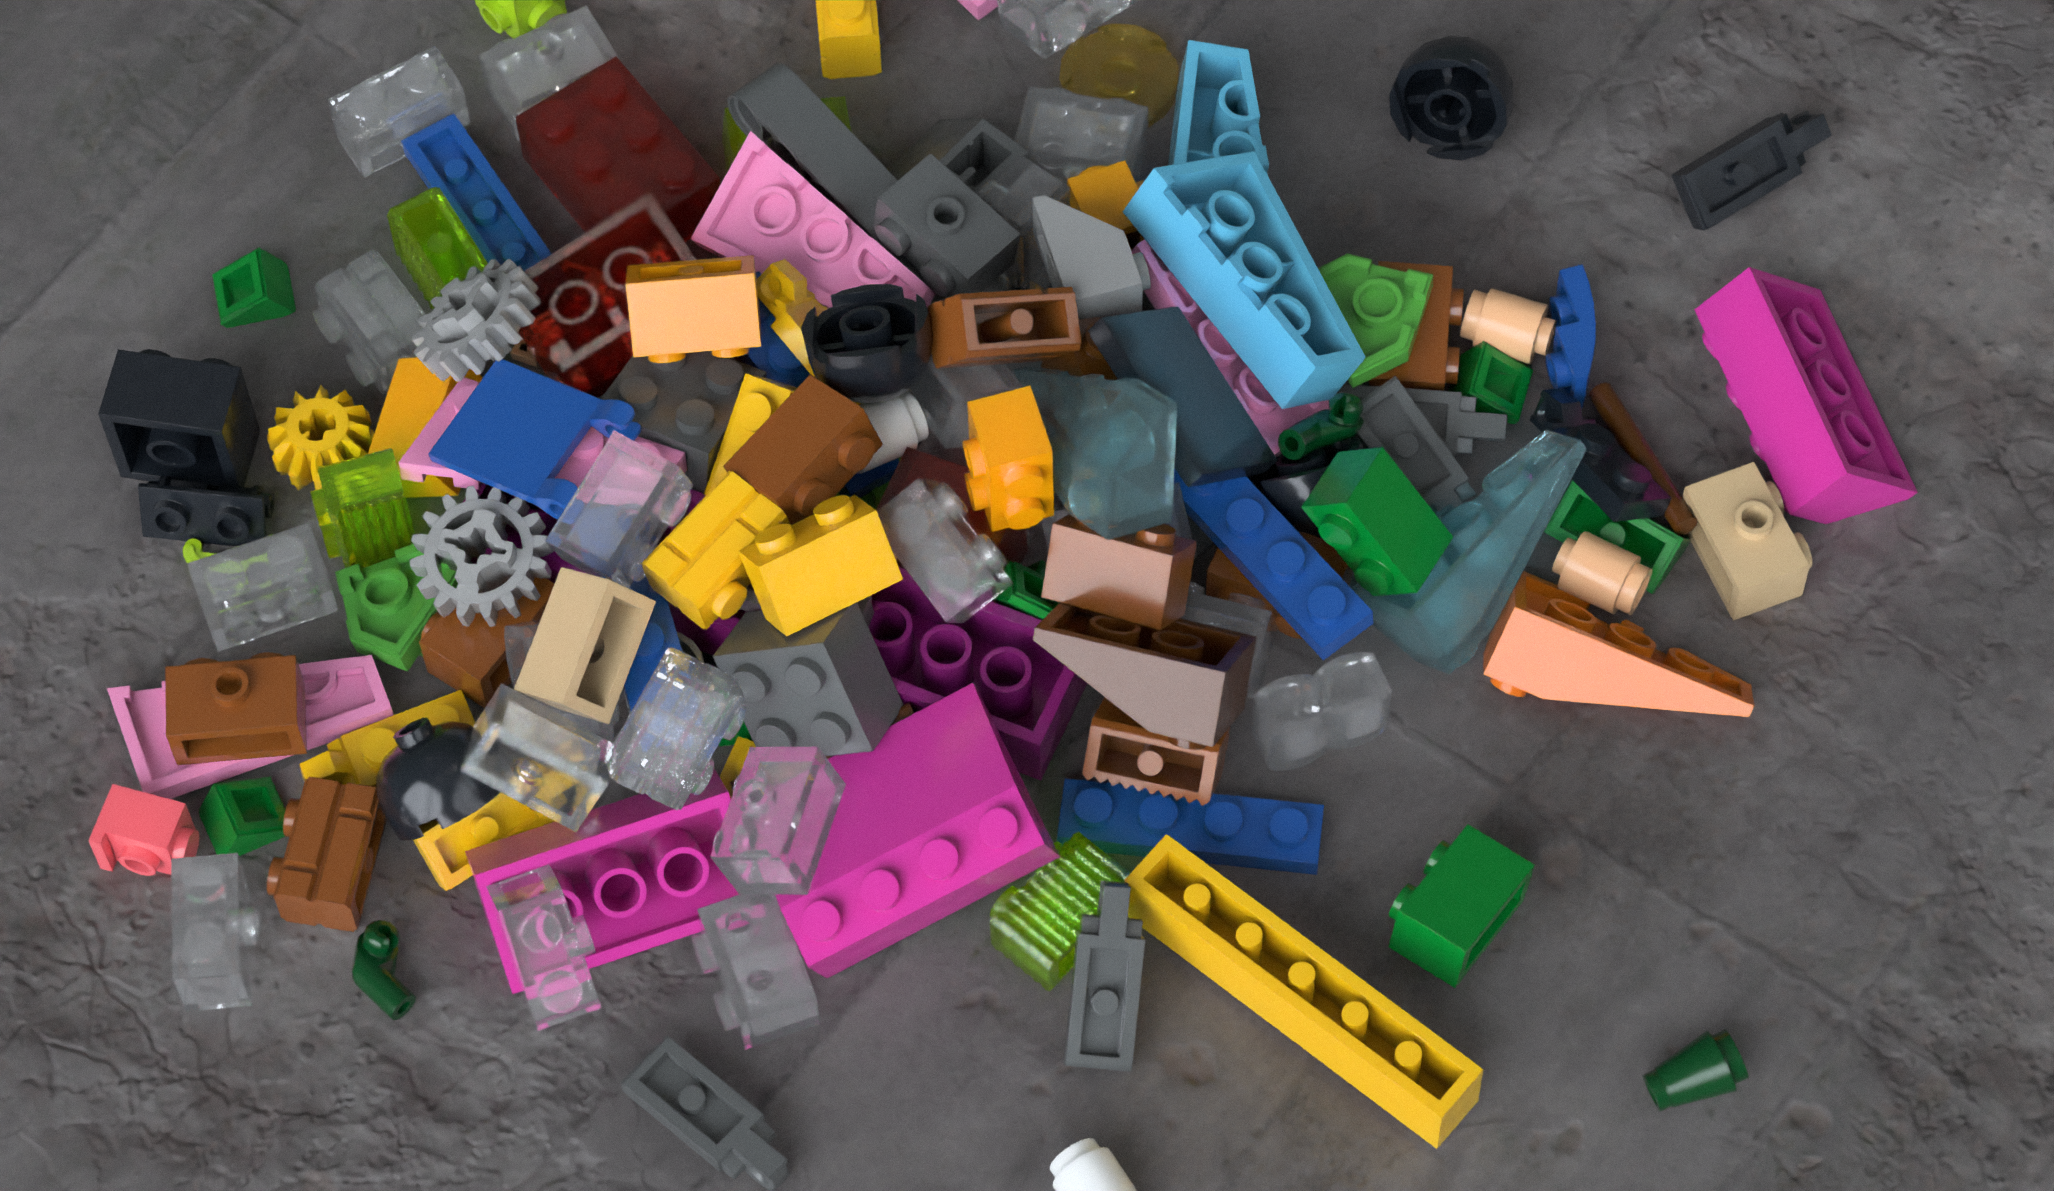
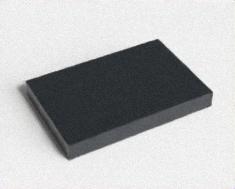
(1212, 427)

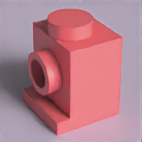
(142, 832)

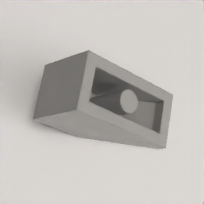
(1090, 259)

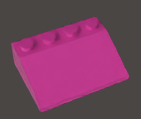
(917, 834)

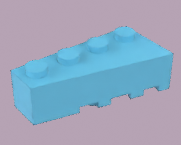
(1215, 106)
(1249, 273)

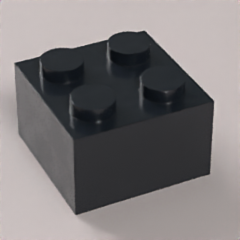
(179, 419)

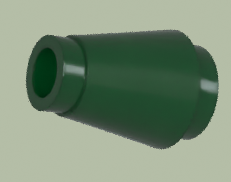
(1697, 1072)

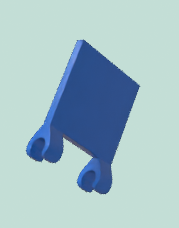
(522, 432)

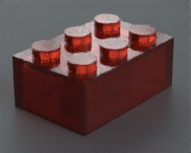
(610, 145)
(583, 311)

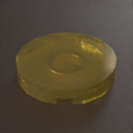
(1122, 64)

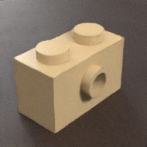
(1747, 541)
(585, 645)

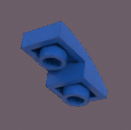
(1574, 334)

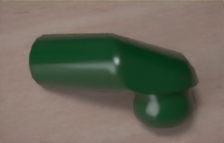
(1323, 427)
(376, 966)

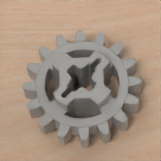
(476, 320)
(467, 533)

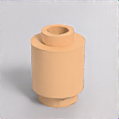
(1509, 324)
(1601, 573)

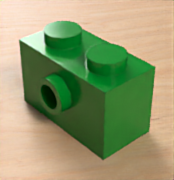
(1377, 522)
(1459, 904)

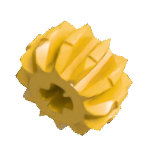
(317, 435)

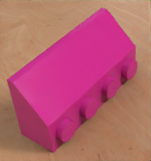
(1802, 398)
(627, 869)

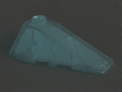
(1108, 448)
(1483, 560)

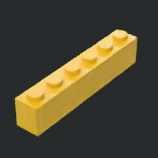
(1303, 991)

